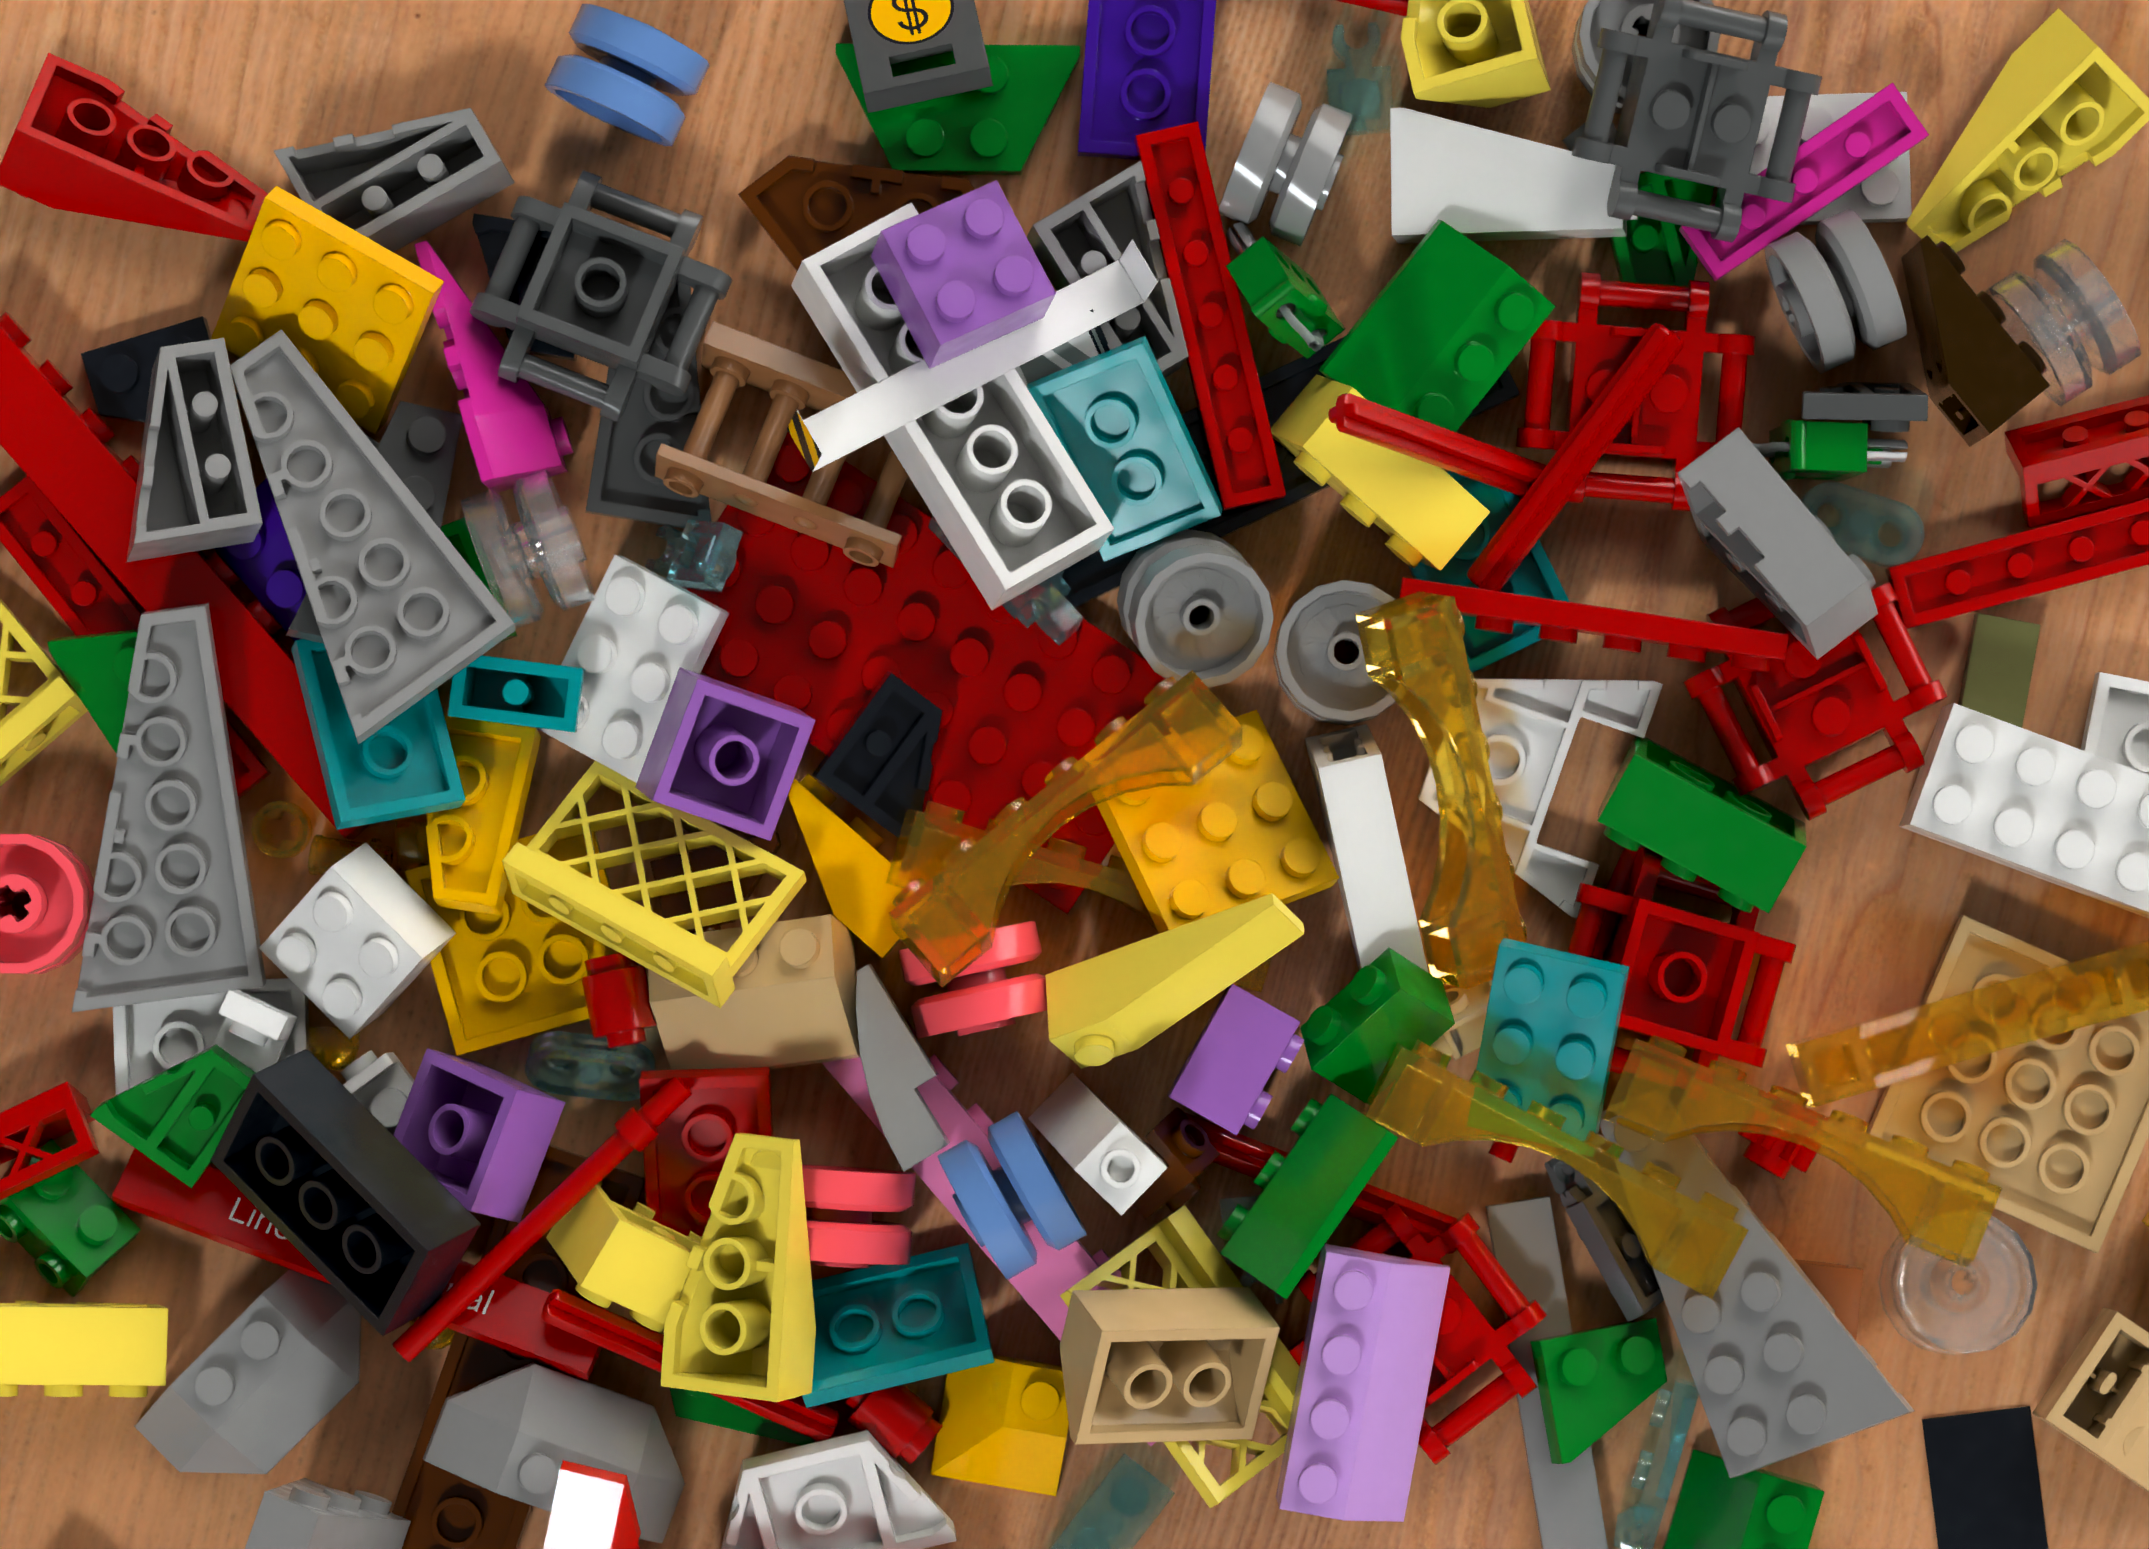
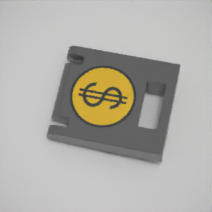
(910, 30)

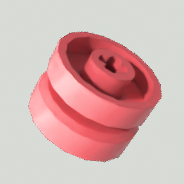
(58, 909)
(981, 994)
(842, 1215)

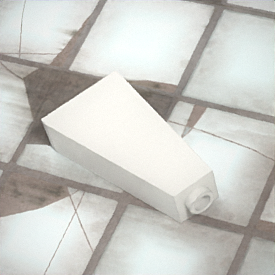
(1492, 184)
(1365, 844)
(1097, 1144)

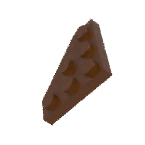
(818, 203)

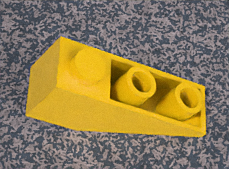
(847, 865)

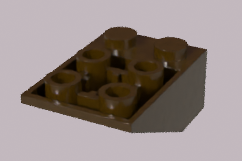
(1966, 354)

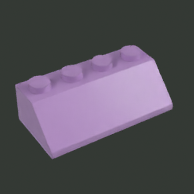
(1362, 1385)

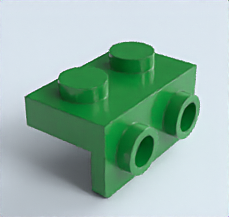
(66, 1226)

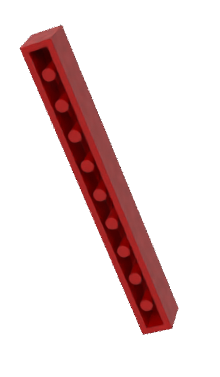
(96, 494)

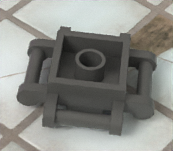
(1695, 115)
(600, 293)

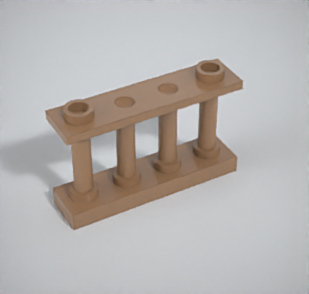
(792, 384)

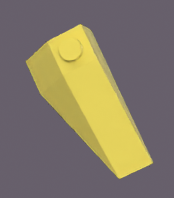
(1473, 51)
(2039, 121)
(1149, 985)
(749, 1291)

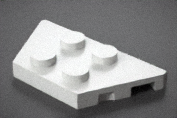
(833, 1497)

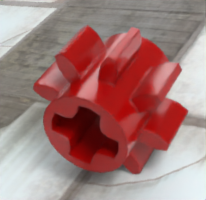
(1776, 1154)

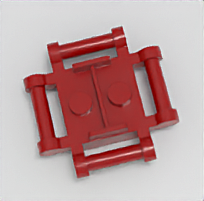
(1668, 416)
(1818, 707)
(1684, 966)
(1464, 1333)

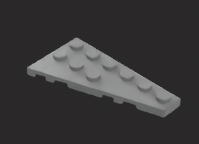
(376, 568)
(172, 860)
(1767, 1346)

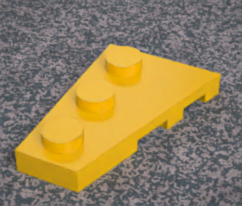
(473, 840)

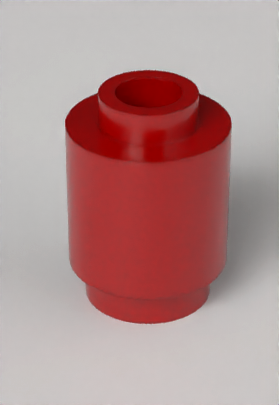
(617, 1000)
(895, 1420)

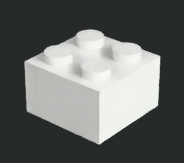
(357, 940)

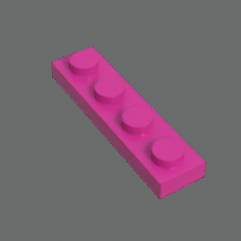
(1822, 172)

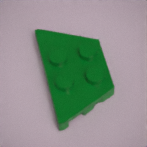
(977, 129)

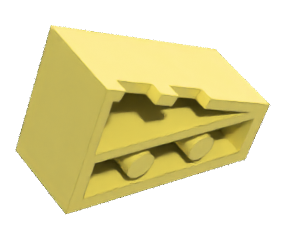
(1405, 497)
(623, 1256)
(82, 1346)

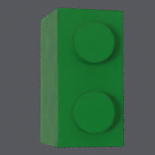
(1364, 1022)

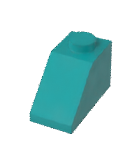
(518, 693)

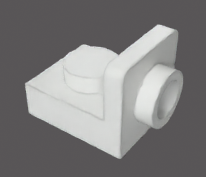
(253, 1029)
(379, 1086)

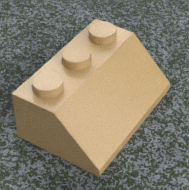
(787, 1004)
(1165, 1364)

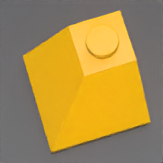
(1004, 1425)

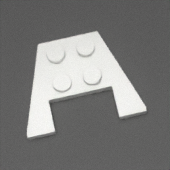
(1529, 738)

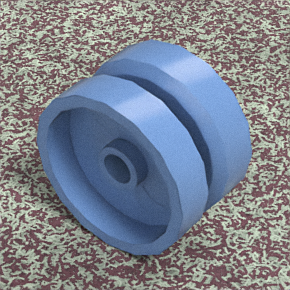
(630, 67)
(1005, 1199)

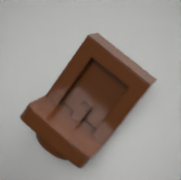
(1187, 1153)

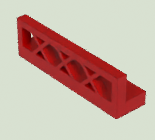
(2081, 451)
(34, 1124)

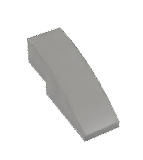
(893, 1071)

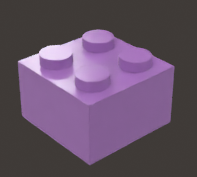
(962, 274)
(725, 754)
(1235, 1059)
(478, 1132)

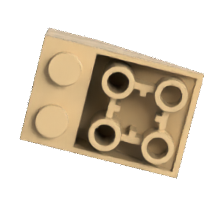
(2104, 1396)

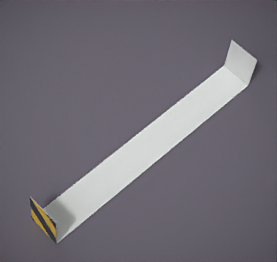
(921, 390)

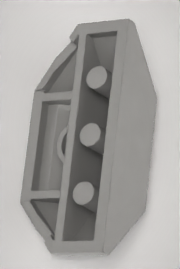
(260, 1381)
(528, 1421)

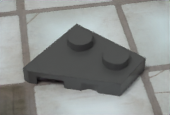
(1881, 405)

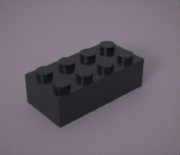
(344, 1191)

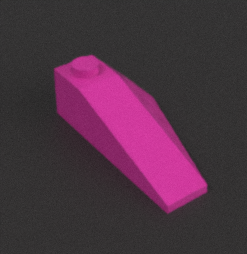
(503, 419)

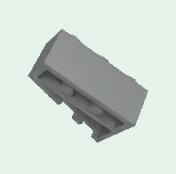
(401, 178)
(1095, 234)
(194, 458)
(1777, 545)
(325, 1518)

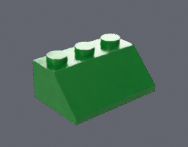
(1439, 331)
(1702, 826)
(1305, 1193)
(1741, 1511)

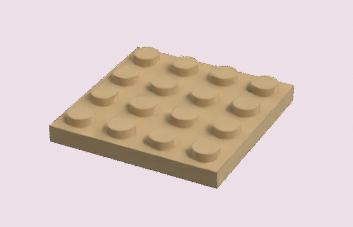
(2046, 1117)

